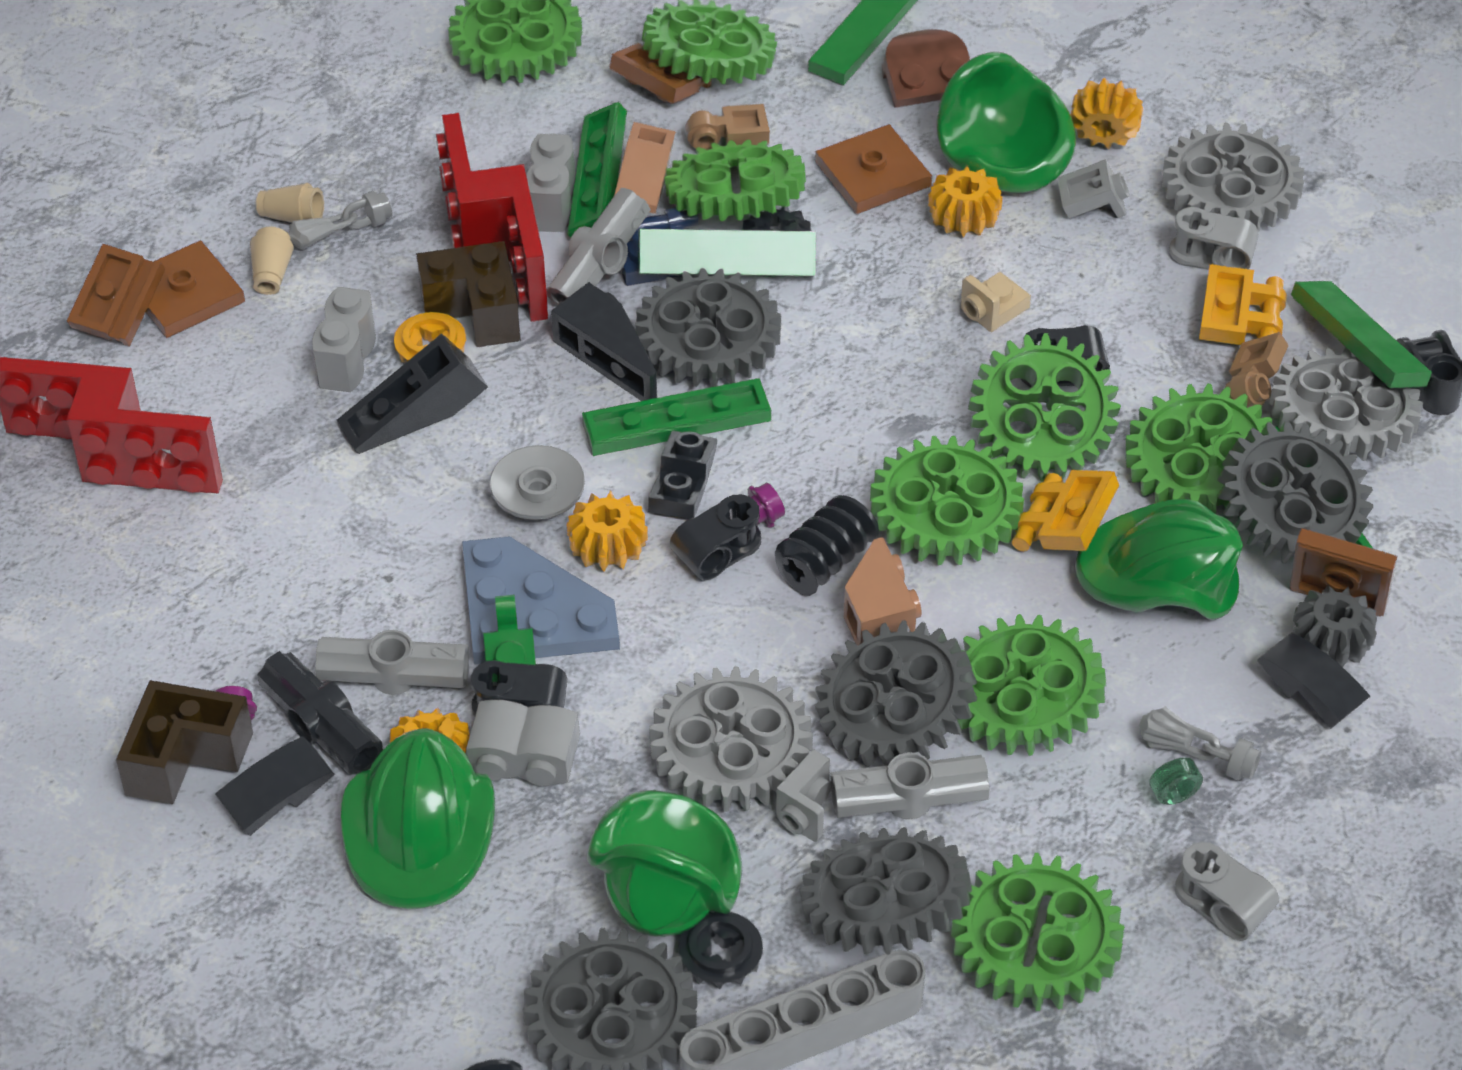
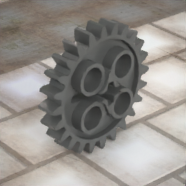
(709, 327)
(1293, 489)
(894, 680)
(885, 890)
(610, 1005)

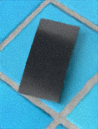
(682, 475)
(1322, 681)
(273, 782)

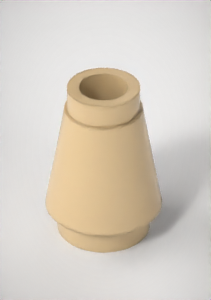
(291, 203)
(269, 258)

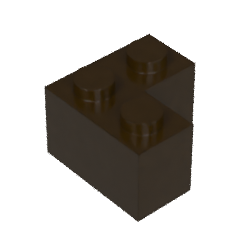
(473, 284)
(179, 729)

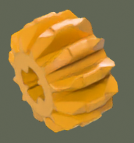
(1106, 113)
(965, 201)
(607, 531)

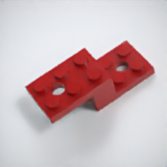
(493, 208)
(107, 428)

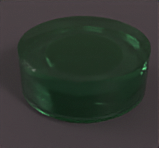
(1176, 781)

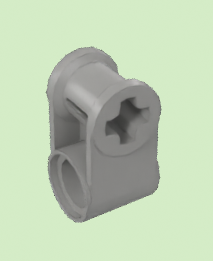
(1215, 241)
(1227, 894)

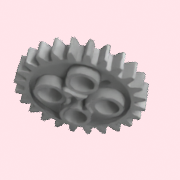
(1234, 174)
(1345, 401)
(726, 726)

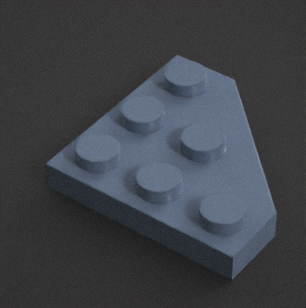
(559, 607)

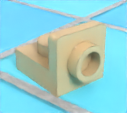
(993, 301)

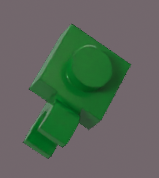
(509, 642)

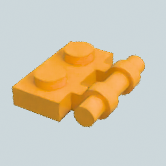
(1228, 301)
(1068, 512)

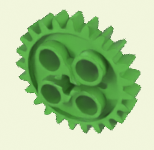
(515, 36)
(709, 41)
(765, 175)
(1201, 434)
(1045, 445)
(946, 500)
(1032, 684)
(1085, 943)

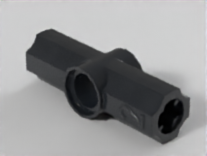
(320, 712)

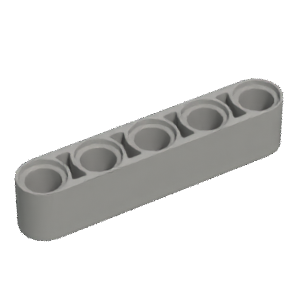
(815, 1002)

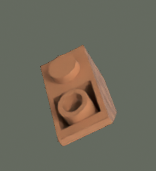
(646, 162)
(879, 594)

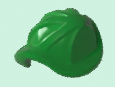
(1005, 122)
(1163, 557)
(417, 821)
(665, 861)

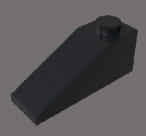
(601, 335)
(415, 396)

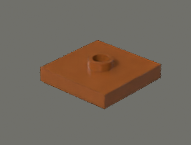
(873, 168)
(192, 290)
(1342, 564)

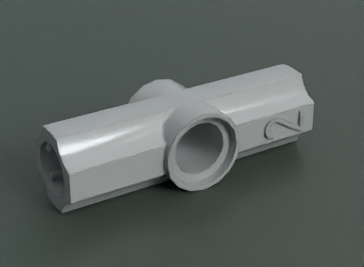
(601, 247)
(392, 662)
(909, 785)

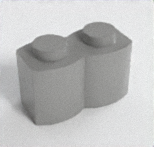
(551, 180)
(344, 339)
(523, 742)

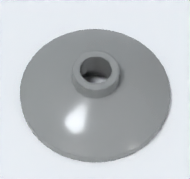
(537, 482)

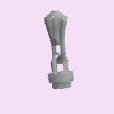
(309, 231)
(1167, 731)

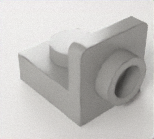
(1093, 188)
(802, 795)

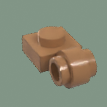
(734, 124)
(1253, 367)

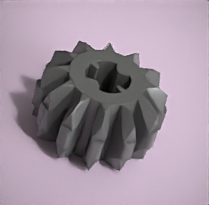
(1336, 624)

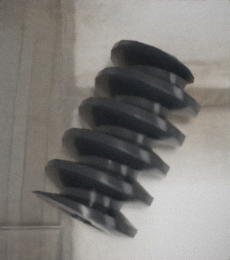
(825, 543)

